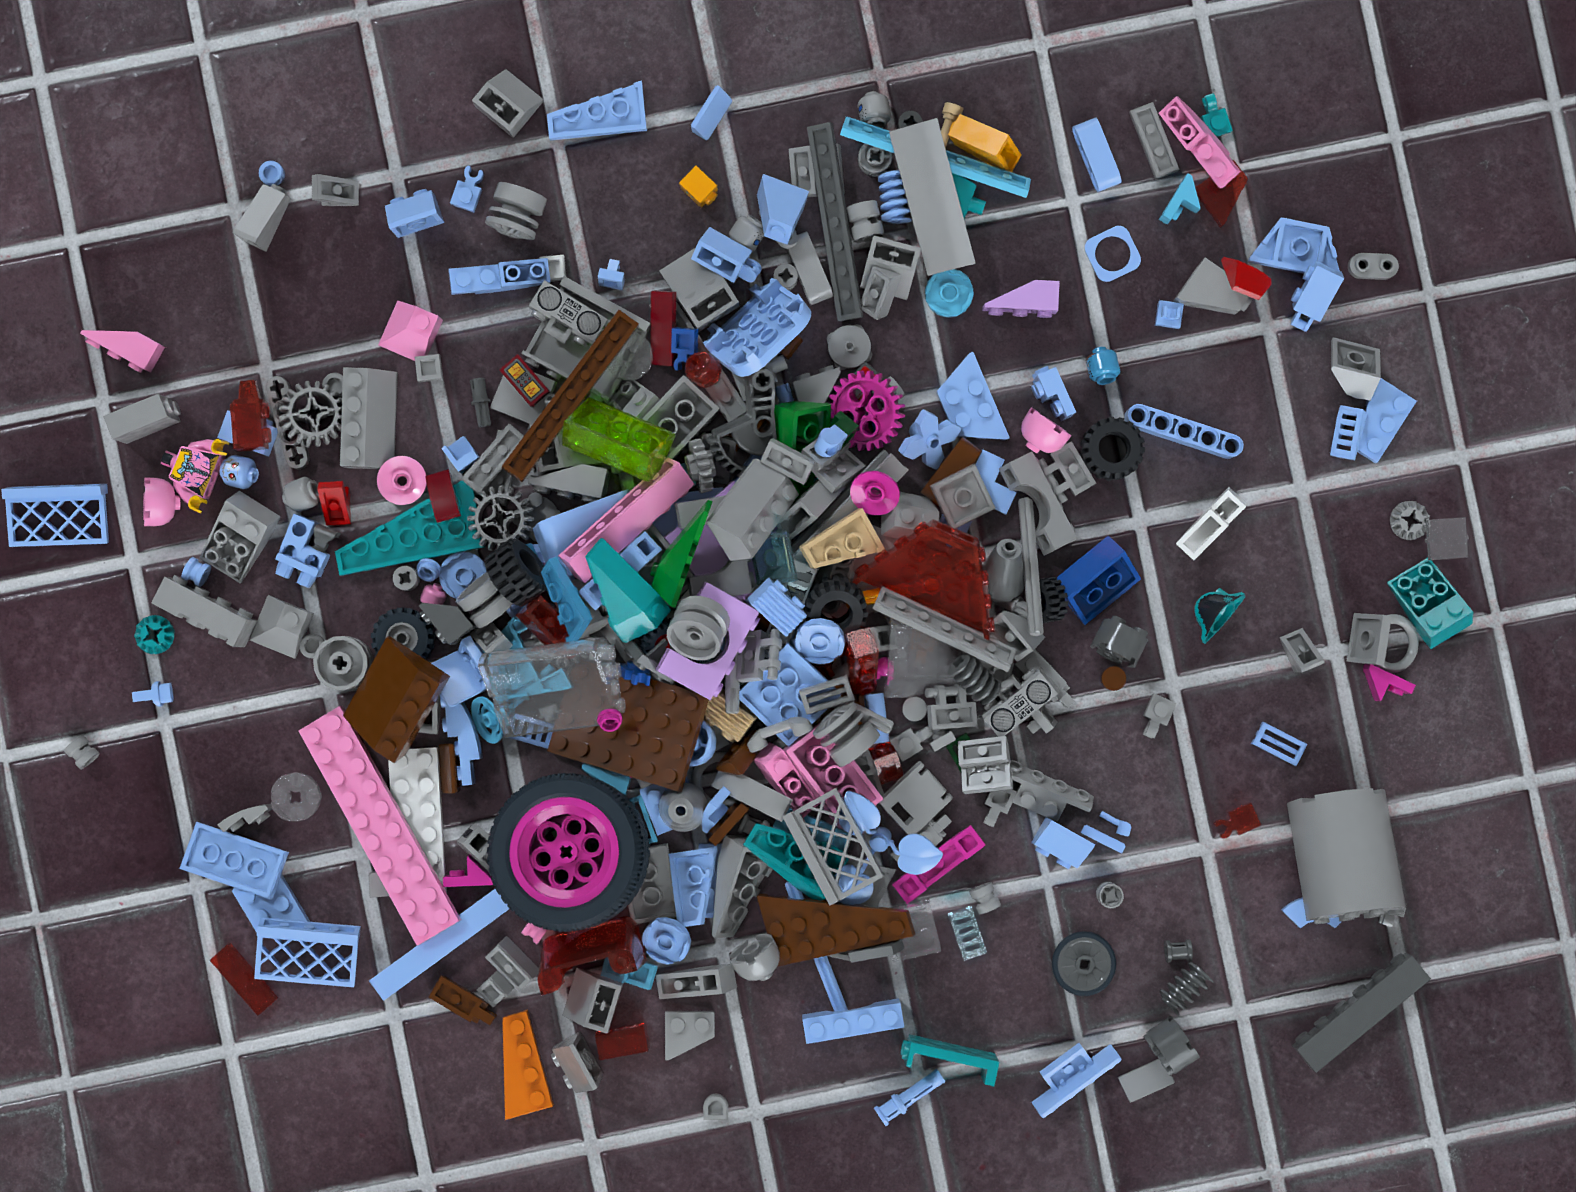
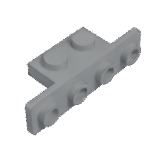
(1046, 794)

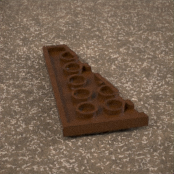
(815, 929)

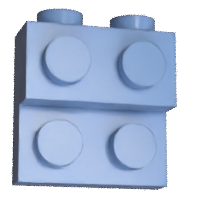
(1049, 386)

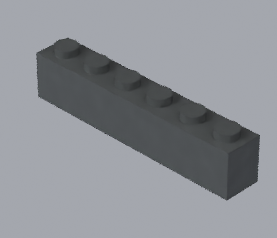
(1361, 1011)

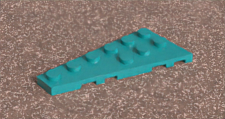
(412, 537)

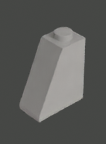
(262, 217)
(1211, 290)
(807, 508)

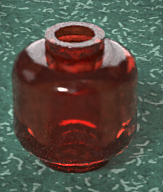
(703, 369)

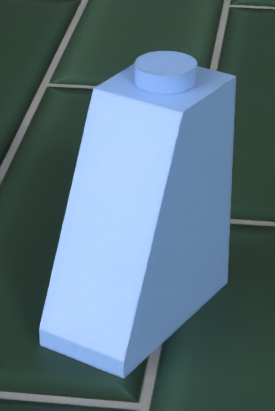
(780, 207)

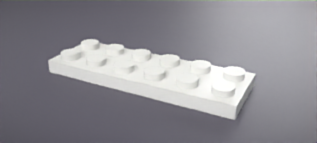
(418, 794)

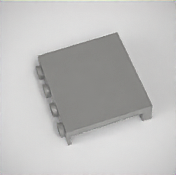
(563, 358)

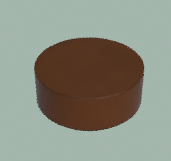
(1113, 678)

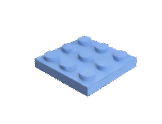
(780, 698)

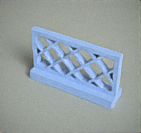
(56, 493)
(307, 932)

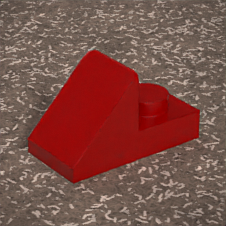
(335, 502)

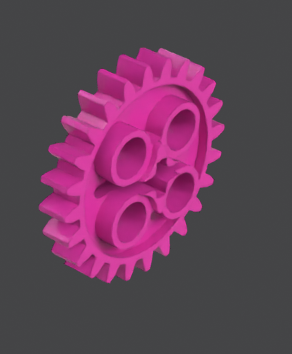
(884, 420)

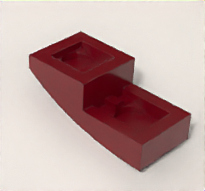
(442, 496)

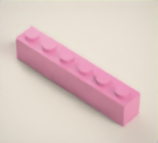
(629, 516)

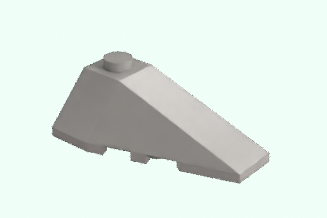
(736, 883)

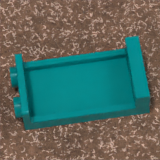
(951, 1052)

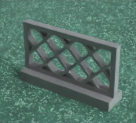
(814, 856)

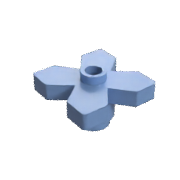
(927, 438)

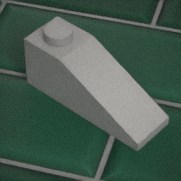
(696, 981)

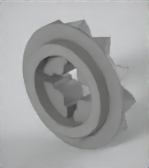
(1400, 526)

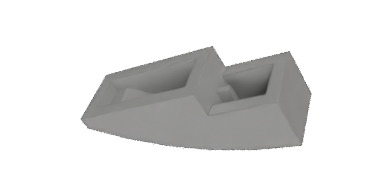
(754, 794)

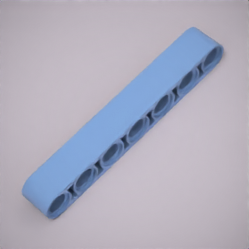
(437, 947)

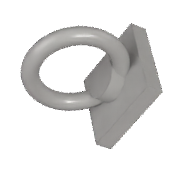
(1370, 641)

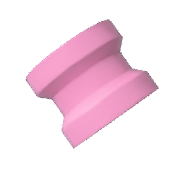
(534, 932)

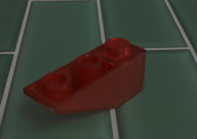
(862, 661)

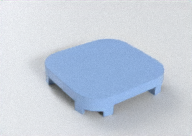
(758, 329)

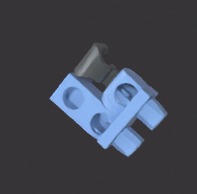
(298, 554)

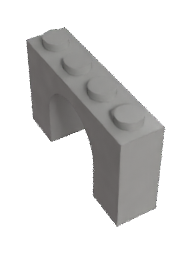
(734, 576)

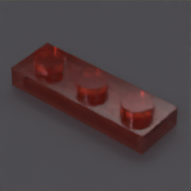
(241, 978)

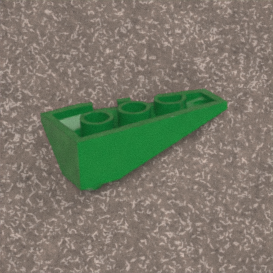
(800, 425)
(676, 560)

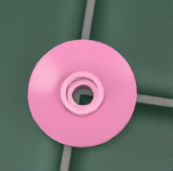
(401, 467)

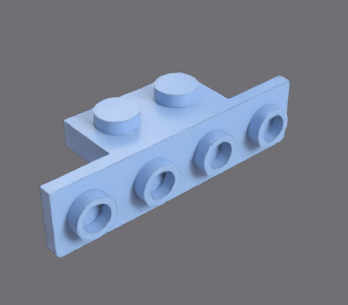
(1071, 1074)

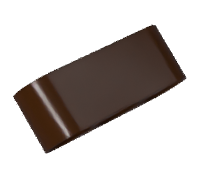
(961, 456)

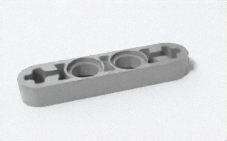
(289, 454)

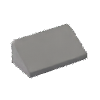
(879, 292)
(512, 963)
(1145, 1080)

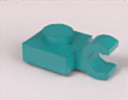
(1215, 119)

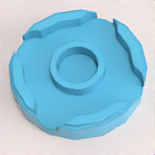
(949, 293)

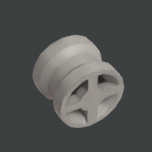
(785, 280)
(410, 580)

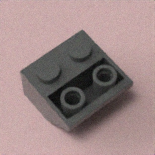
(450, 621)

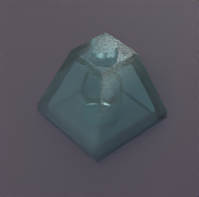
(775, 559)

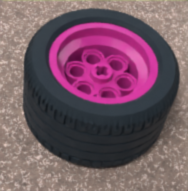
(520, 839)

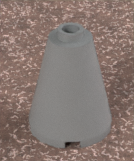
(691, 799)

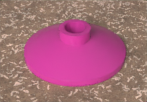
(875, 501)

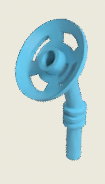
(485, 718)

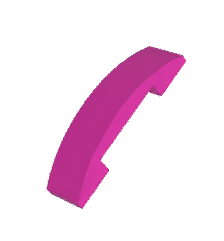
(954, 852)

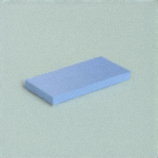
(234, 860)

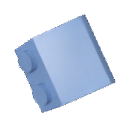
(413, 213)
(1062, 843)

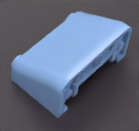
(563, 529)

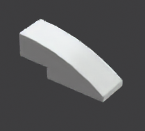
(1211, 523)

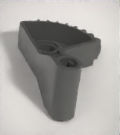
(760, 405)

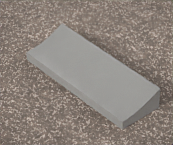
(932, 196)

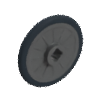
(1100, 965)

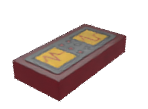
(524, 380)

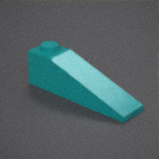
(629, 600)
(784, 856)

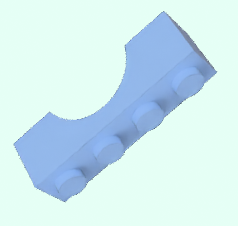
(853, 1022)

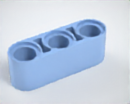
(1096, 154)

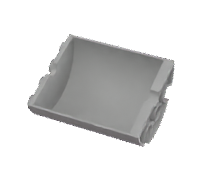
(1346, 855)

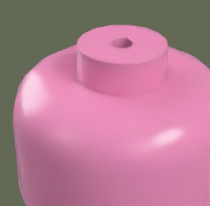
(433, 594)

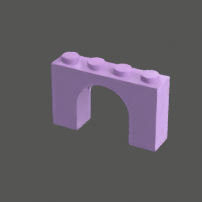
(706, 677)

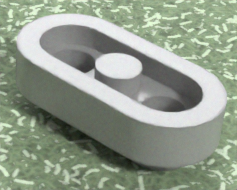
(1374, 266)

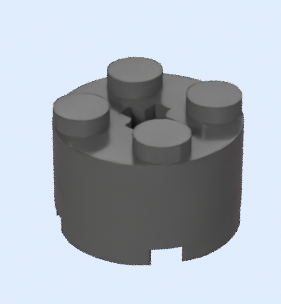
(1119, 642)
(1171, 1046)

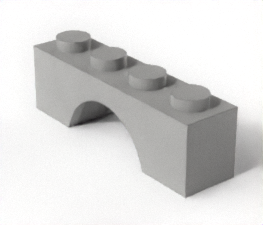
(1053, 527)

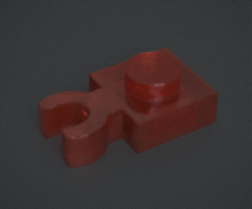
(1241, 820)

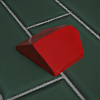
(1246, 278)

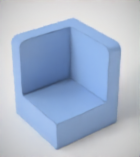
(461, 454)

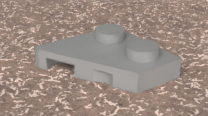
(687, 1030)

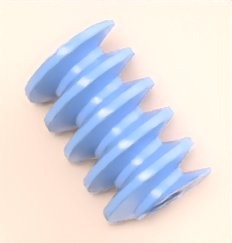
(893, 198)

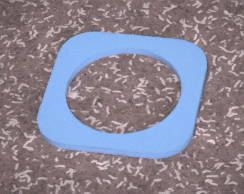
(1105, 275)

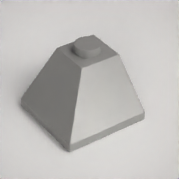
(1356, 367)
(281, 626)

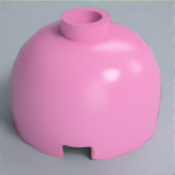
(1043, 433)
(159, 502)

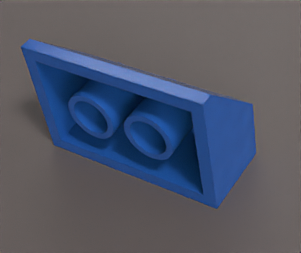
(1098, 579)

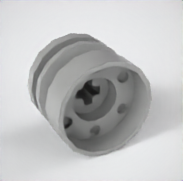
(515, 212)
(843, 730)

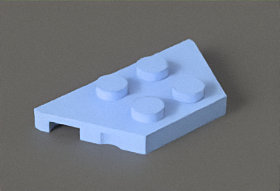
(1295, 246)
(970, 403)
(282, 906)

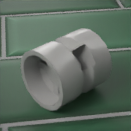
(865, 221)

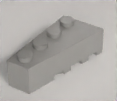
(205, 611)

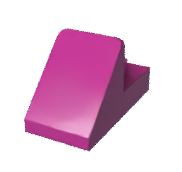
(1380, 680)
(475, 875)

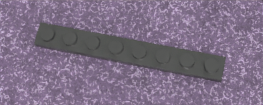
(835, 221)

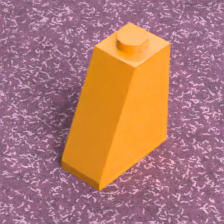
(984, 143)

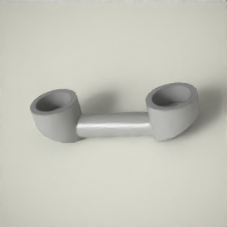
(798, 725)

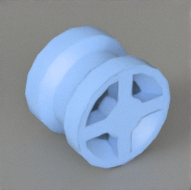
(196, 571)

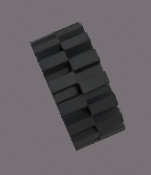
(1052, 599)

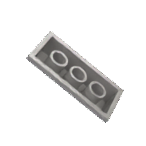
(684, 412)
(368, 417)
(751, 510)

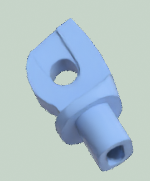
(158, 694)

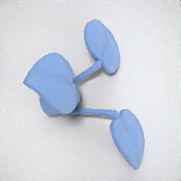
(915, 851)

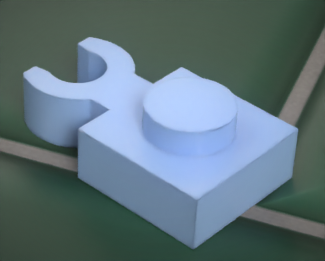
(467, 193)

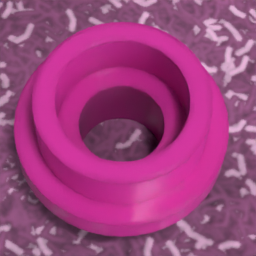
(609, 719)

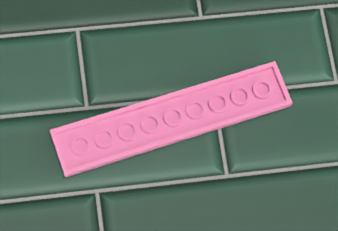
(380, 826)

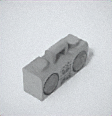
(559, 307)
(1013, 710)

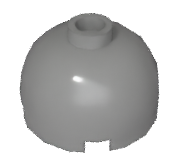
(757, 959)

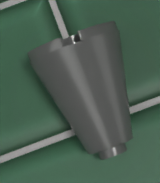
(1005, 571)

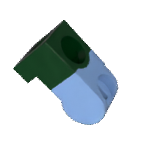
(836, 436)

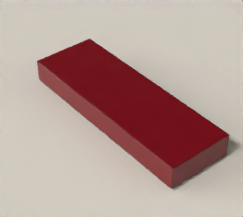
(662, 321)

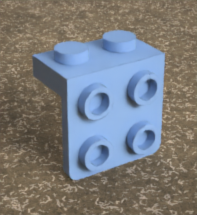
(464, 673)

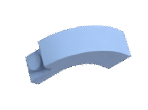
(637, 555)

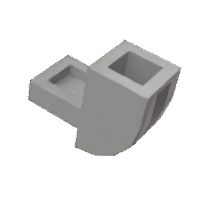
(474, 843)

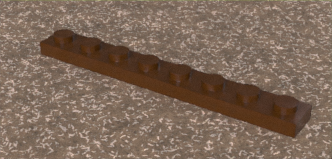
(570, 395)

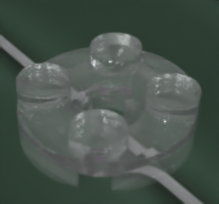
(640, 363)
(281, 797)

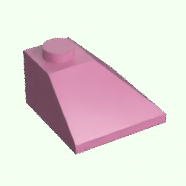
(410, 331)

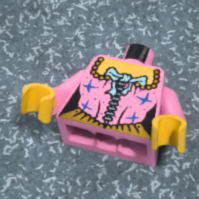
(195, 470)

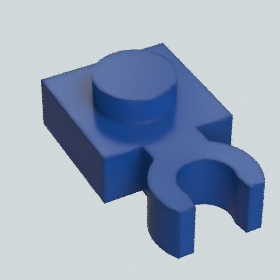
(684, 343)
(632, 672)

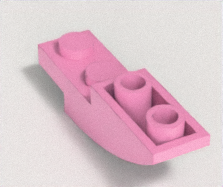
(1200, 141)

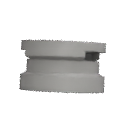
(874, 160)

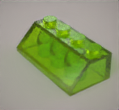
(617, 439)

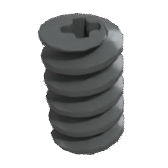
(975, 679)
(1185, 987)

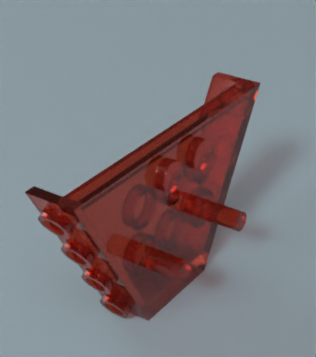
(935, 574)

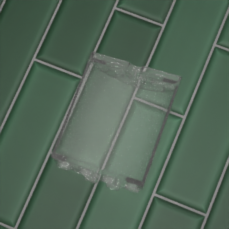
(552, 685)

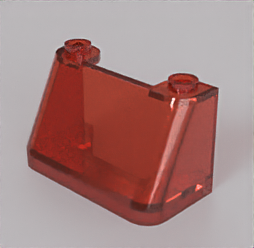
(614, 939)

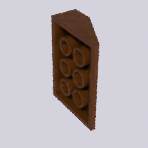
(395, 699)

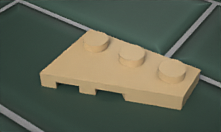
(842, 541)

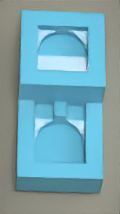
(642, 978)

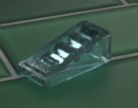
(960, 914)

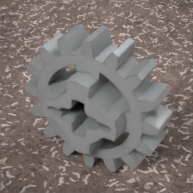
(700, 465)

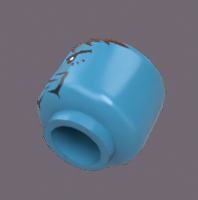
(1103, 365)

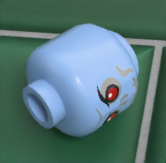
(239, 471)

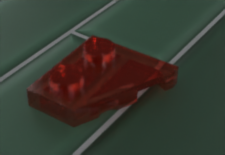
(1221, 200)

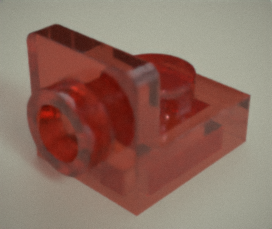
(886, 762)

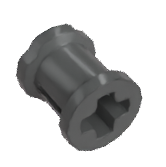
(1178, 950)

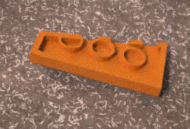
(524, 1075)

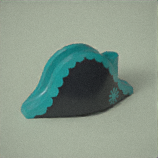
(1214, 610)

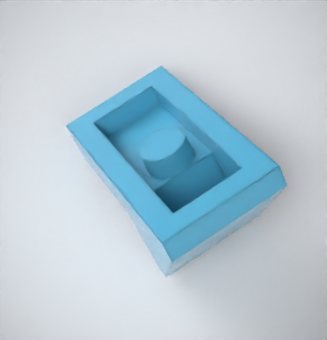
(1185, 196)

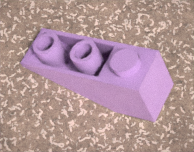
(1033, 297)

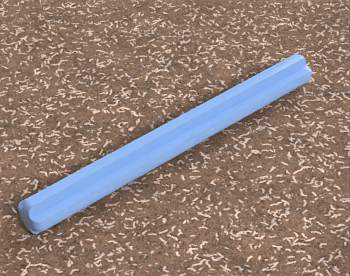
(823, 965)

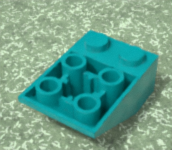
(1431, 603)

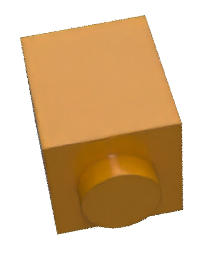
(699, 187)

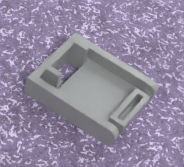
(918, 795)

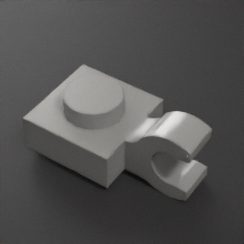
(1158, 712)
(909, 743)
(998, 802)

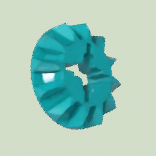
(165, 636)

